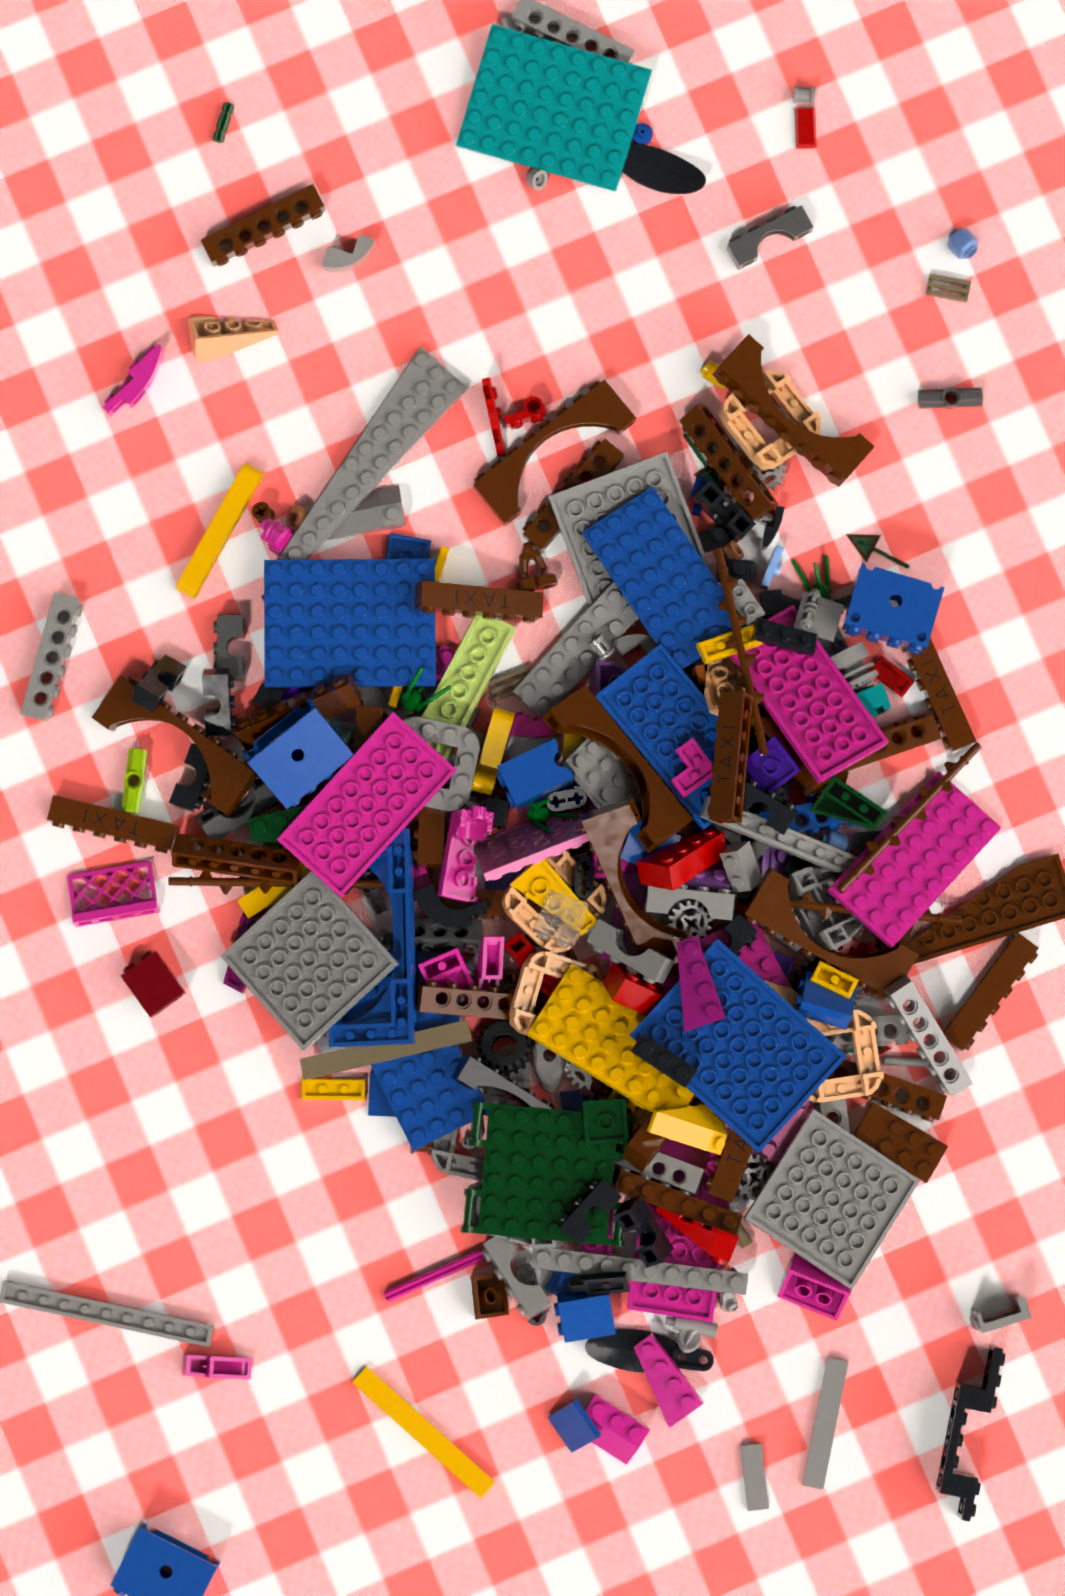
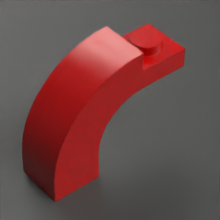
(519, 948)

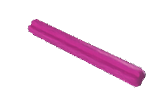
(434, 1275)

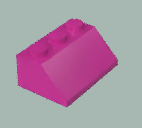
(813, 1289)
(619, 1431)

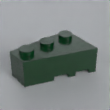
(848, 805)
(271, 826)

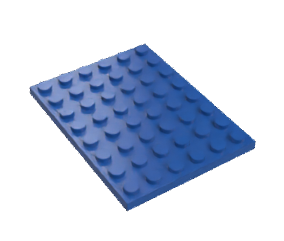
(347, 620)
(756, 1060)

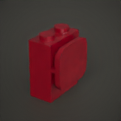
(153, 983)

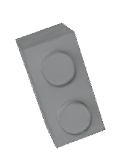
(741, 866)

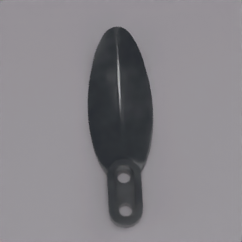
(662, 170)
(619, 1351)

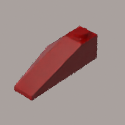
(710, 1240)

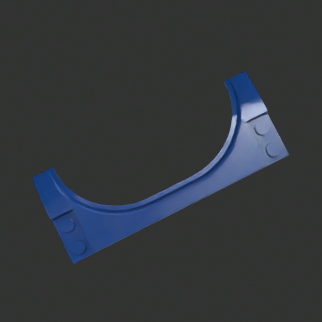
(395, 1014)

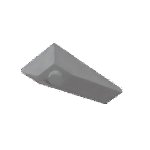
(377, 512)

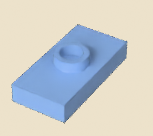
(773, 567)

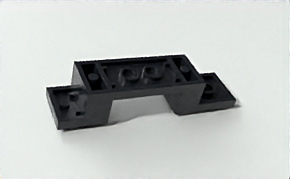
(974, 1398)

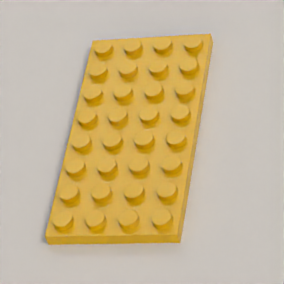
(595, 1036)

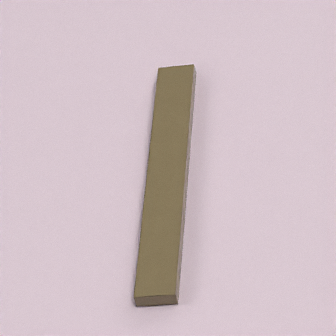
(358, 1057)

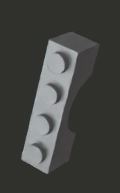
(718, 904)
(610, 939)
(530, 1298)

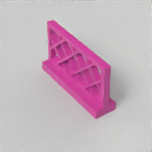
(120, 910)

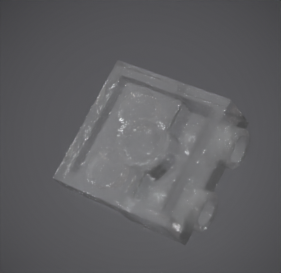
(560, 919)

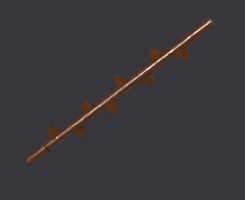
(736, 642)
(901, 823)
(226, 884)
(827, 908)

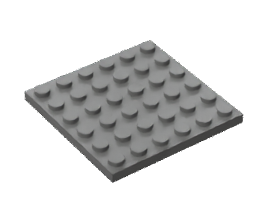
(595, 499)
(309, 960)
(831, 1199)

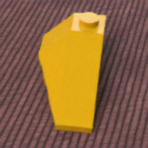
(691, 1126)

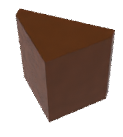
(488, 1296)

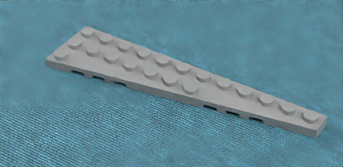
(403, 419)

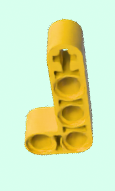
(492, 751)

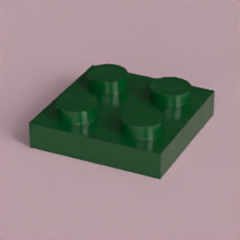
(605, 1121)

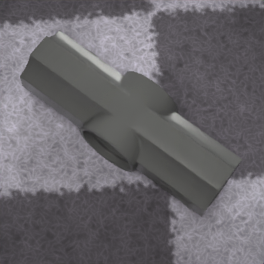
(963, 398)

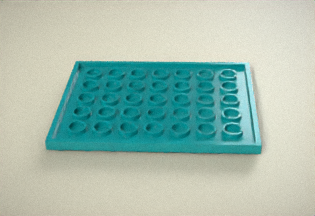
(554, 108)

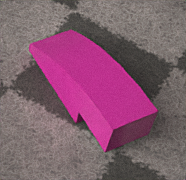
(490, 962)
(216, 1366)

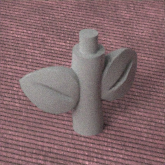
(690, 1330)

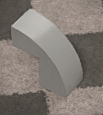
(342, 261)
(628, 643)

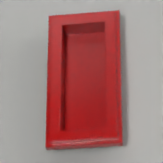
(805, 128)
(892, 676)

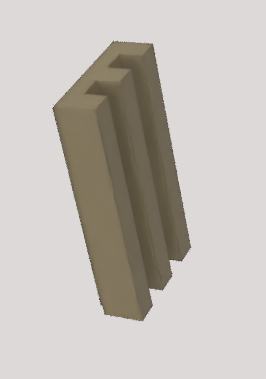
(929, 292)
(505, 686)

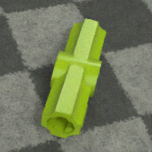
(135, 767)

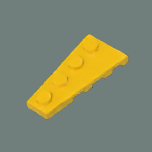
(538, 880)

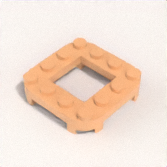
(748, 438)
(525, 916)
(529, 984)
(866, 1057)

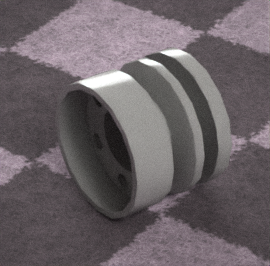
(852, 668)

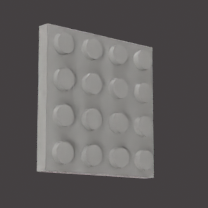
(601, 774)

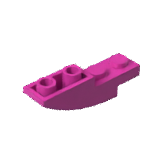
(142, 375)
(528, 730)

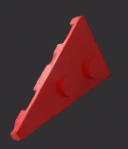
(494, 415)

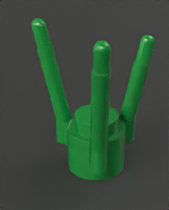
(824, 588)
(412, 700)
(539, 814)

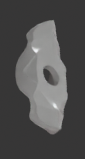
(548, 1073)

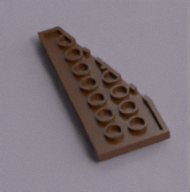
(1014, 903)

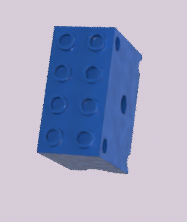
(874, 617)
(298, 754)
(534, 776)
(144, 1573)

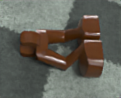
(543, 580)

